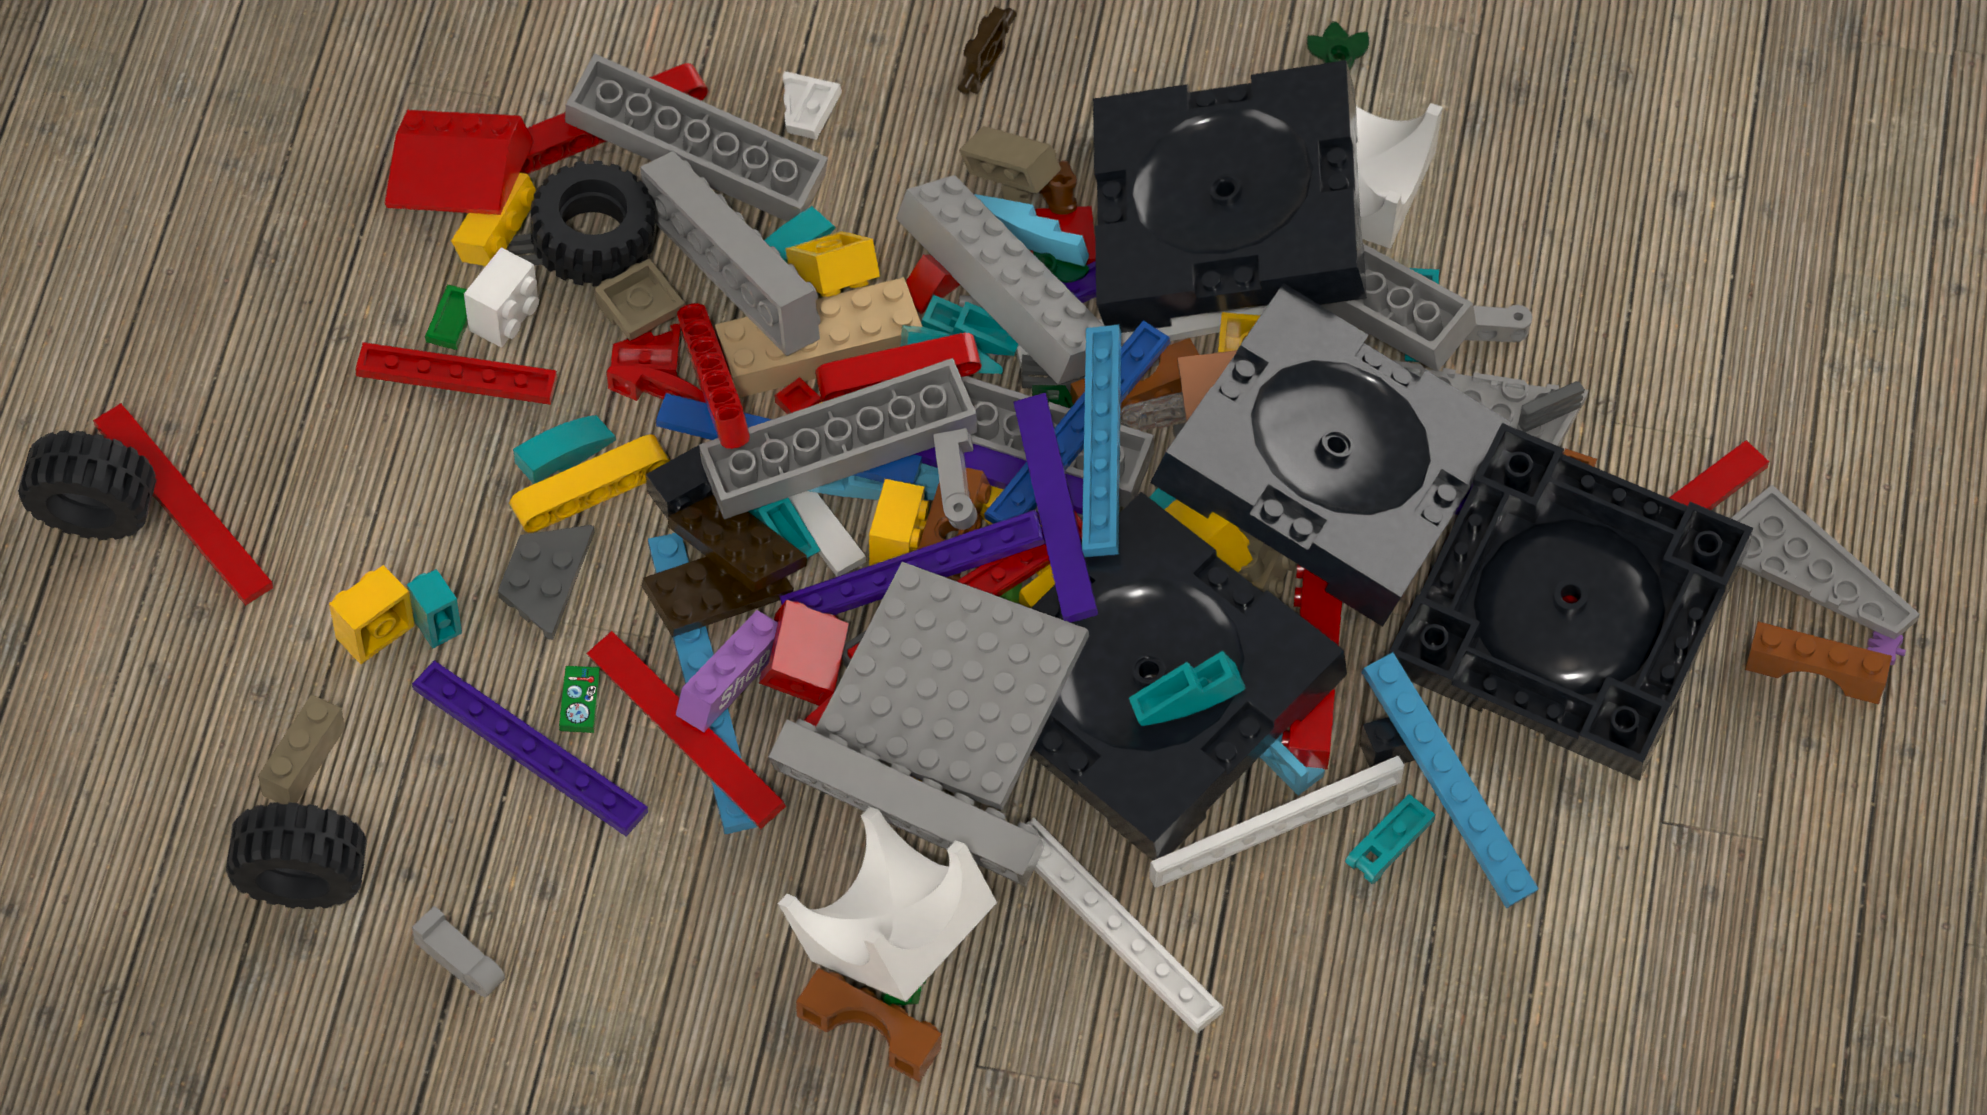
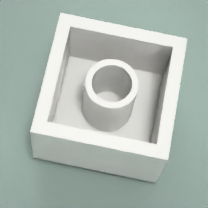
(501, 297)

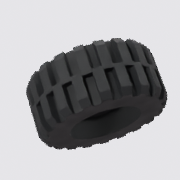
(598, 190)
(87, 485)
(296, 855)

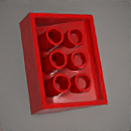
(456, 161)

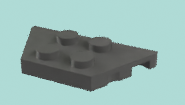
(544, 574)

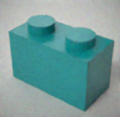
(434, 608)

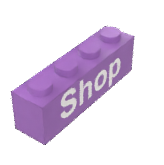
(727, 672)

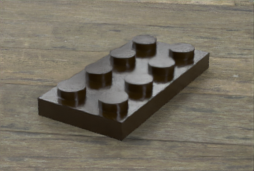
(737, 544)
(704, 594)

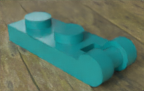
(1391, 838)

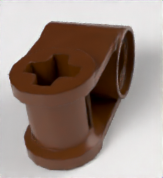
(1060, 190)

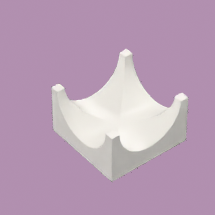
(1391, 168)
(896, 915)

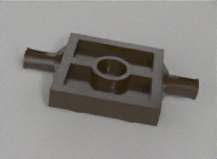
(985, 49)

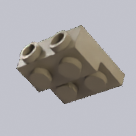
(638, 299)
(1267, 567)

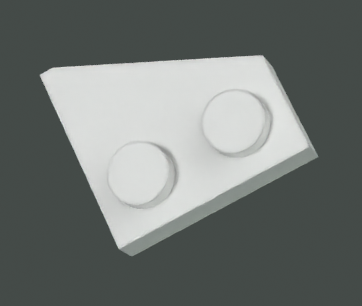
(808, 103)

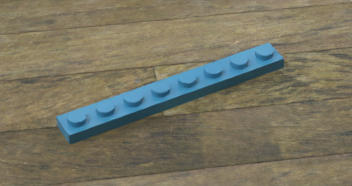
(1102, 441)
(1449, 780)

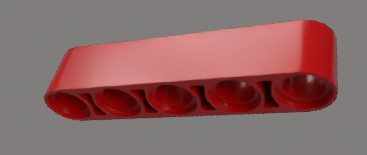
(862, 371)

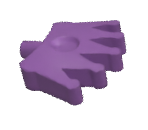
(1886, 645)

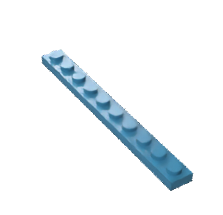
(693, 652)

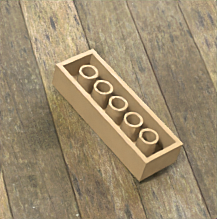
(850, 326)

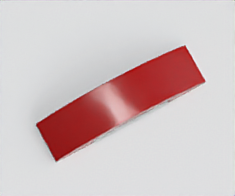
(634, 380)

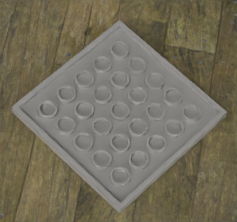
(953, 684)

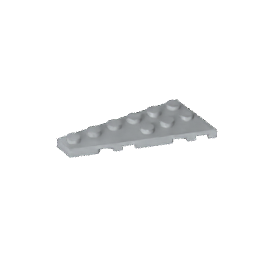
(1505, 398)
(1809, 562)

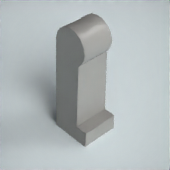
(1501, 324)
(953, 477)
(456, 953)

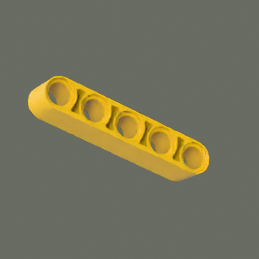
(587, 483)

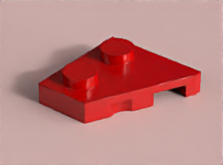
(650, 351)

